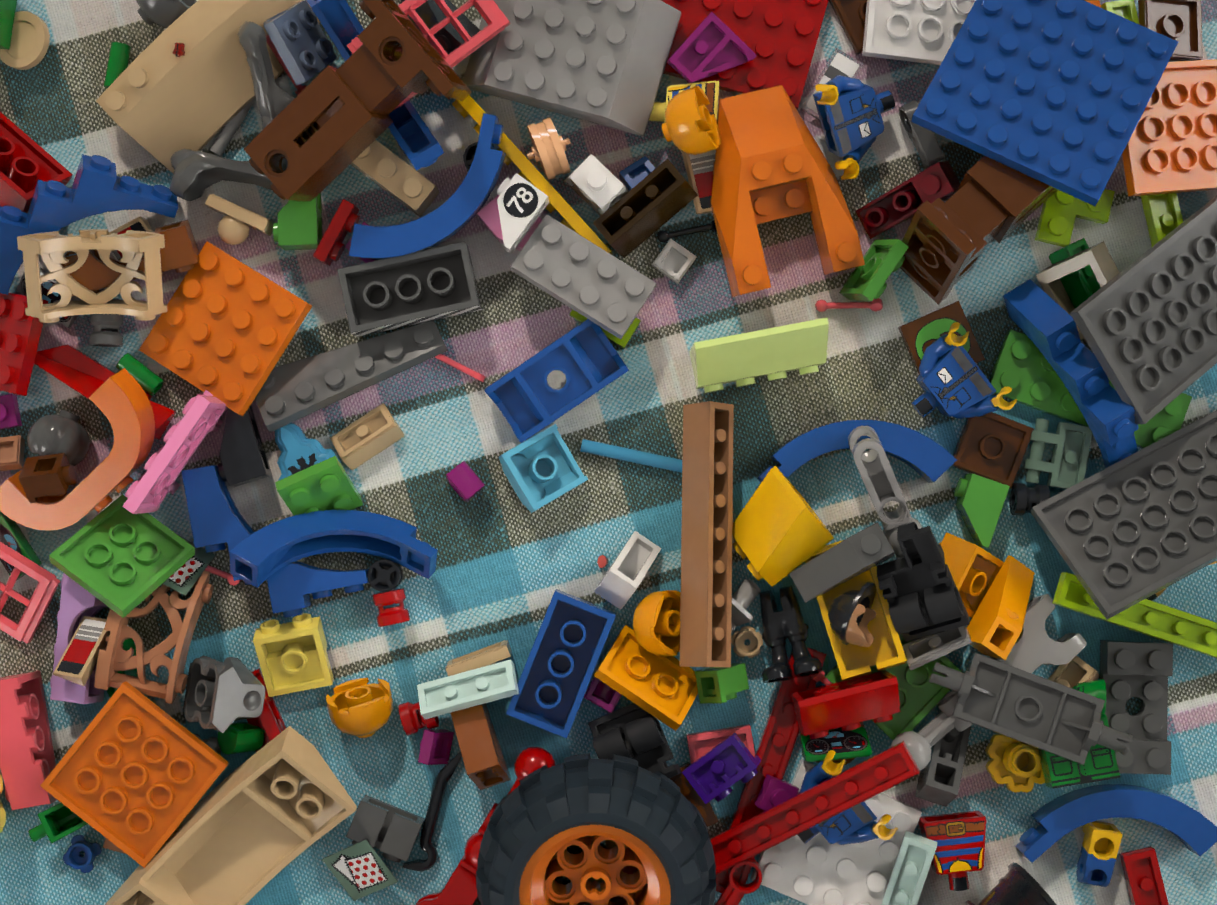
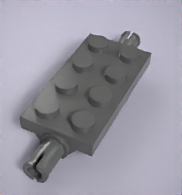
(1029, 708)

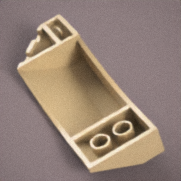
(189, 98)
(244, 829)

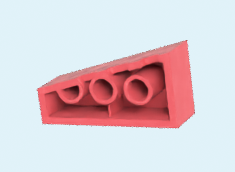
(25, 740)

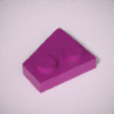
(709, 51)

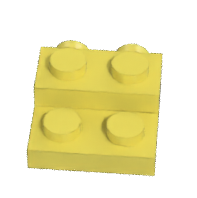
(293, 655)

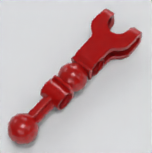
(461, 886)

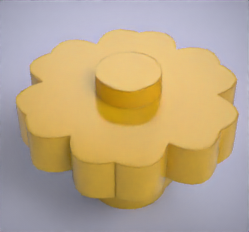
(1014, 764)

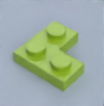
(1060, 213)

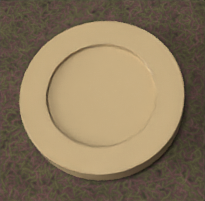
(28, 42)

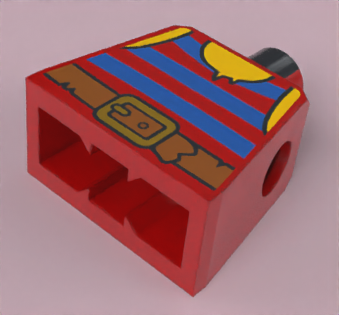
(958, 846)

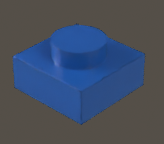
(636, 172)

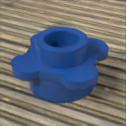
(73, 858)

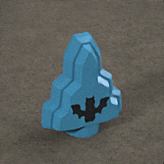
(298, 451)

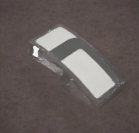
(838, 64)

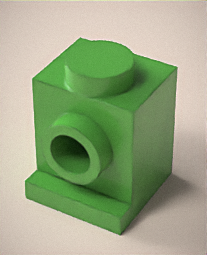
(721, 683)

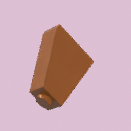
(480, 747)

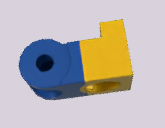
(1098, 853)

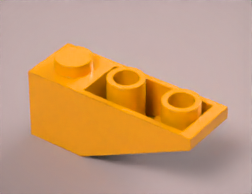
(1002, 610)

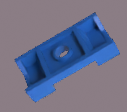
(581, 355)

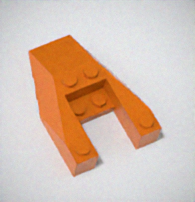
(769, 173)

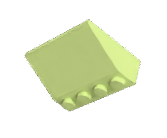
(760, 354)

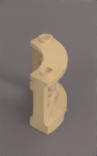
(131, 245)

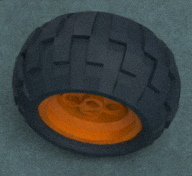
(582, 807)

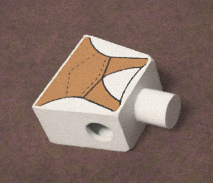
(596, 185)

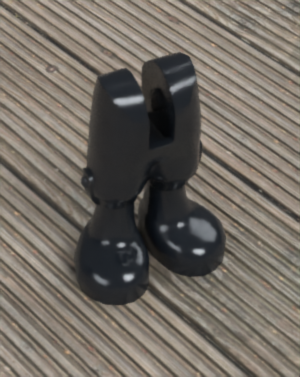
(782, 626)

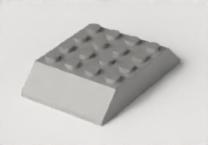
(579, 58)

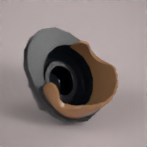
(851, 614)

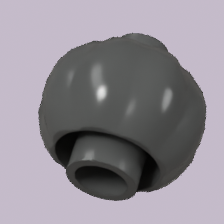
(59, 435)

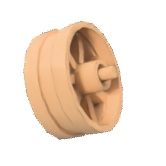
(548, 148)

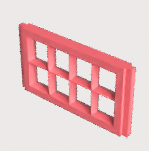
(487, 8)
(36, 605)

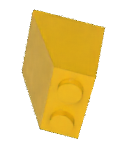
(777, 529)

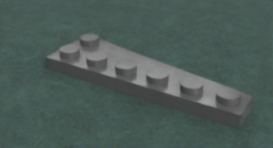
(331, 376)

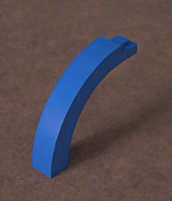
(447, 219)
(900, 442)
(328, 532)
(1116, 801)

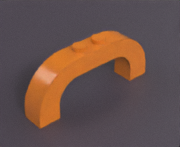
(133, 430)

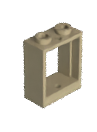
(1095, 256)

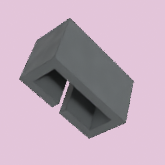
(385, 828)

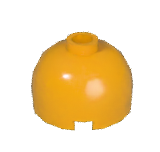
(690, 122)
(658, 622)
(360, 707)

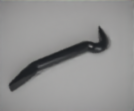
(432, 817)

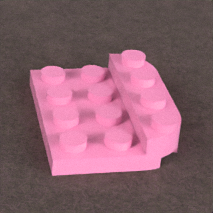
(181, 442)

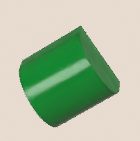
(241, 738)

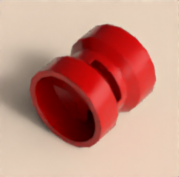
(394, 614)
(412, 719)

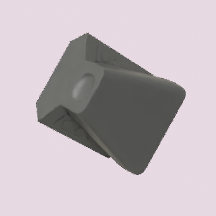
(221, 693)

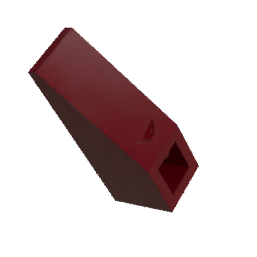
(904, 199)

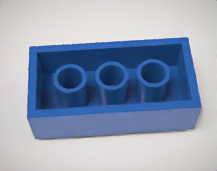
(561, 663)

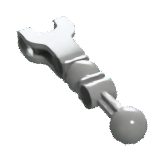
(880, 483)
(1028, 653)

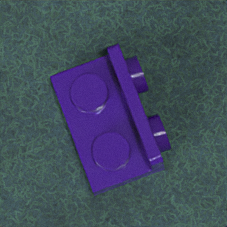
(721, 768)

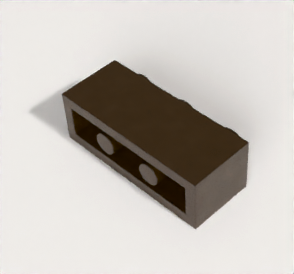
(645, 208)

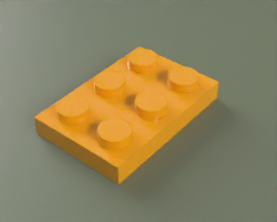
(649, 679)

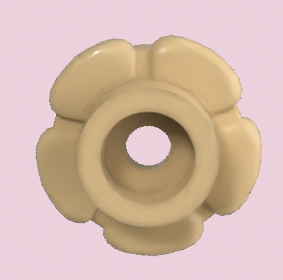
(750, 650)

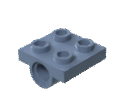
(300, 41)

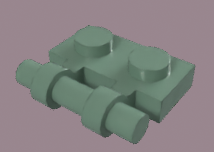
(1068, 455)

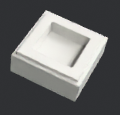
(674, 261)

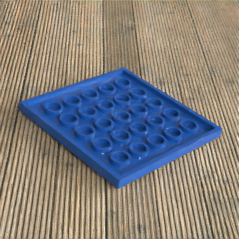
(1046, 89)

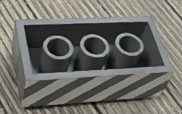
(409, 289)

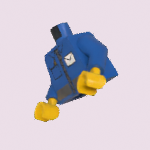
(850, 119)
(955, 381)
(851, 825)

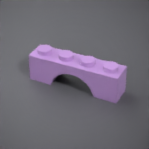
(74, 605)

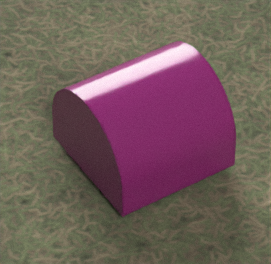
(464, 481)
(602, 695)

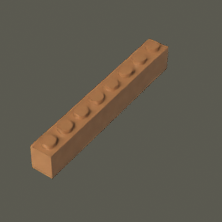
(706, 535)

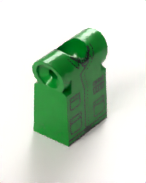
(1100, 761)

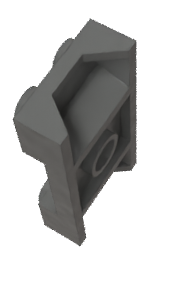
(1143, 673)

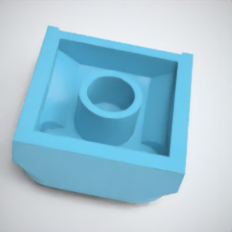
(541, 469)

